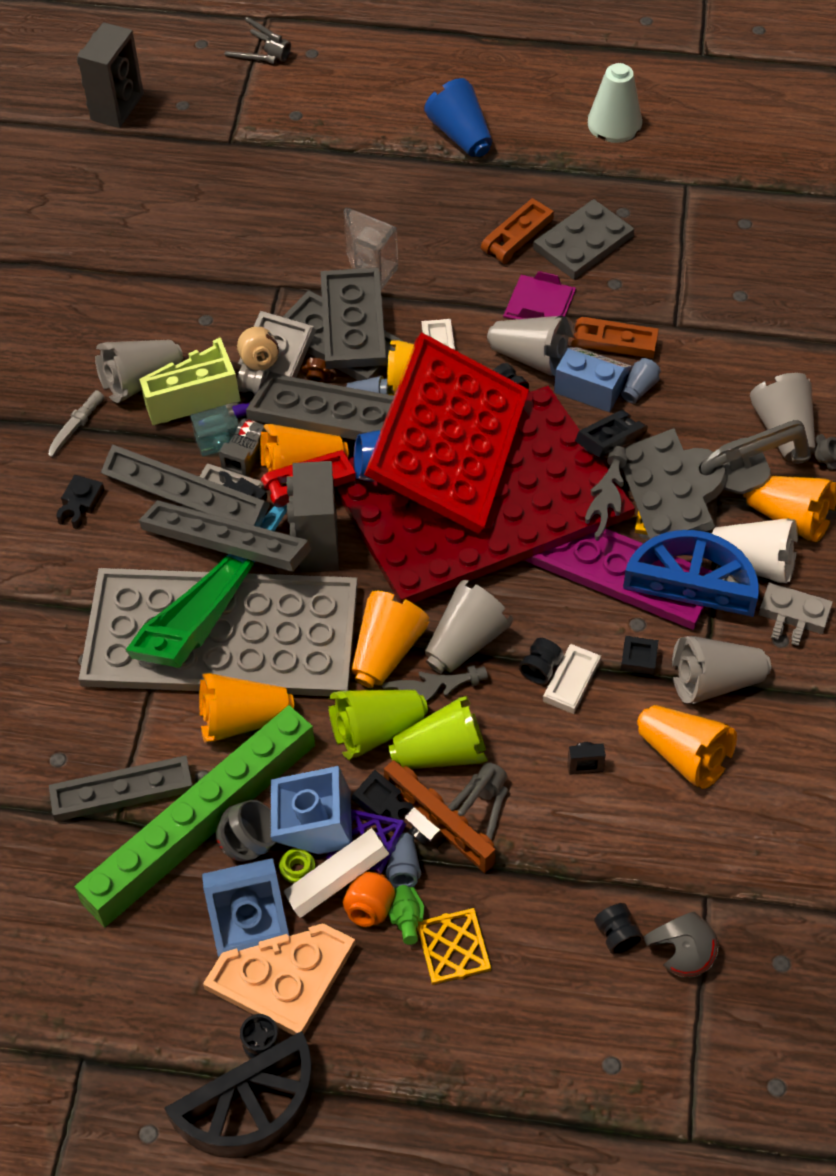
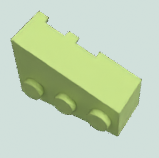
(190, 386)

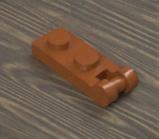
(517, 230)
(615, 337)

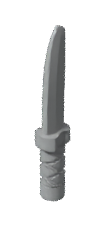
(78, 418)

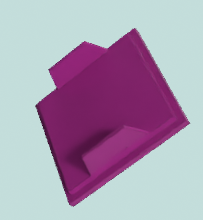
(539, 297)

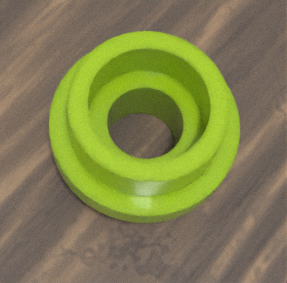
(293, 857)

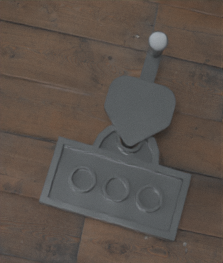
(677, 483)

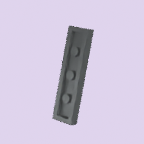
(120, 788)

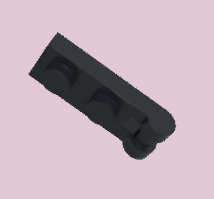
(610, 432)

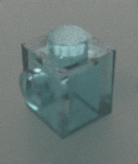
(213, 429)

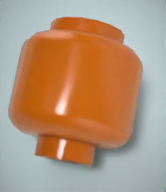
(369, 899)

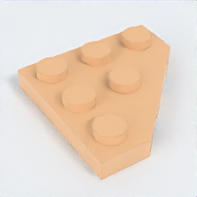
(283, 975)

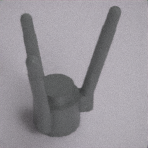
(274, 46)
(485, 784)

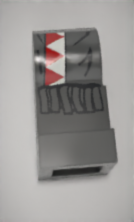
(243, 448)

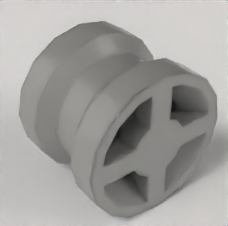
(250, 379)

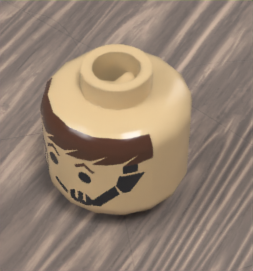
(258, 348)

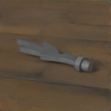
(609, 494)
(434, 682)

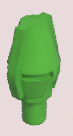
(407, 912)

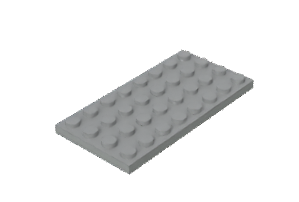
(272, 632)

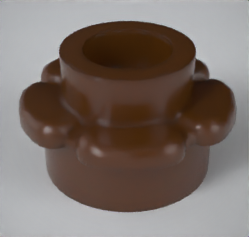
(316, 370)

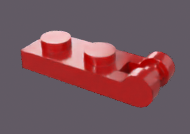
(342, 473)

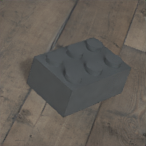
(110, 74)
(314, 514)

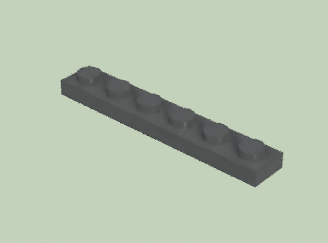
(183, 487)
(225, 535)

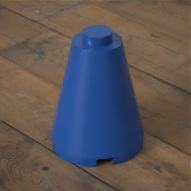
(460, 117)

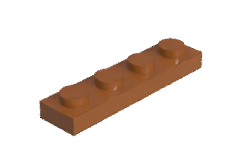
(456, 828)

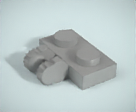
(794, 609)

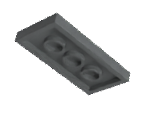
(309, 311)
(352, 318)

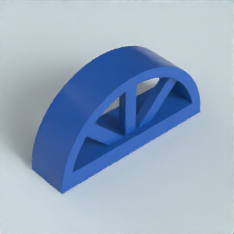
(692, 587)

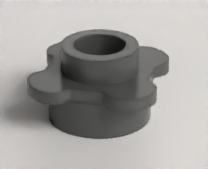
(826, 451)

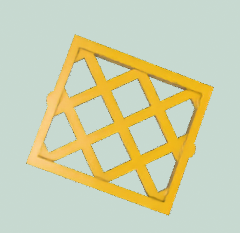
(428, 952)

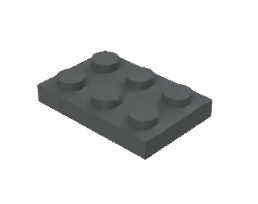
(583, 239)

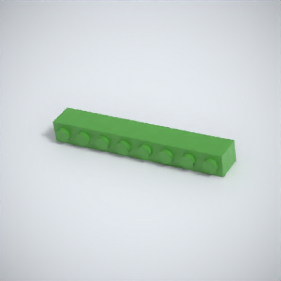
(194, 816)

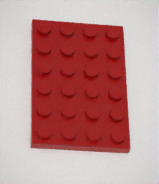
(448, 433)

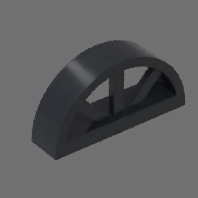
(240, 1082)

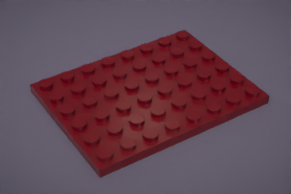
(534, 509)

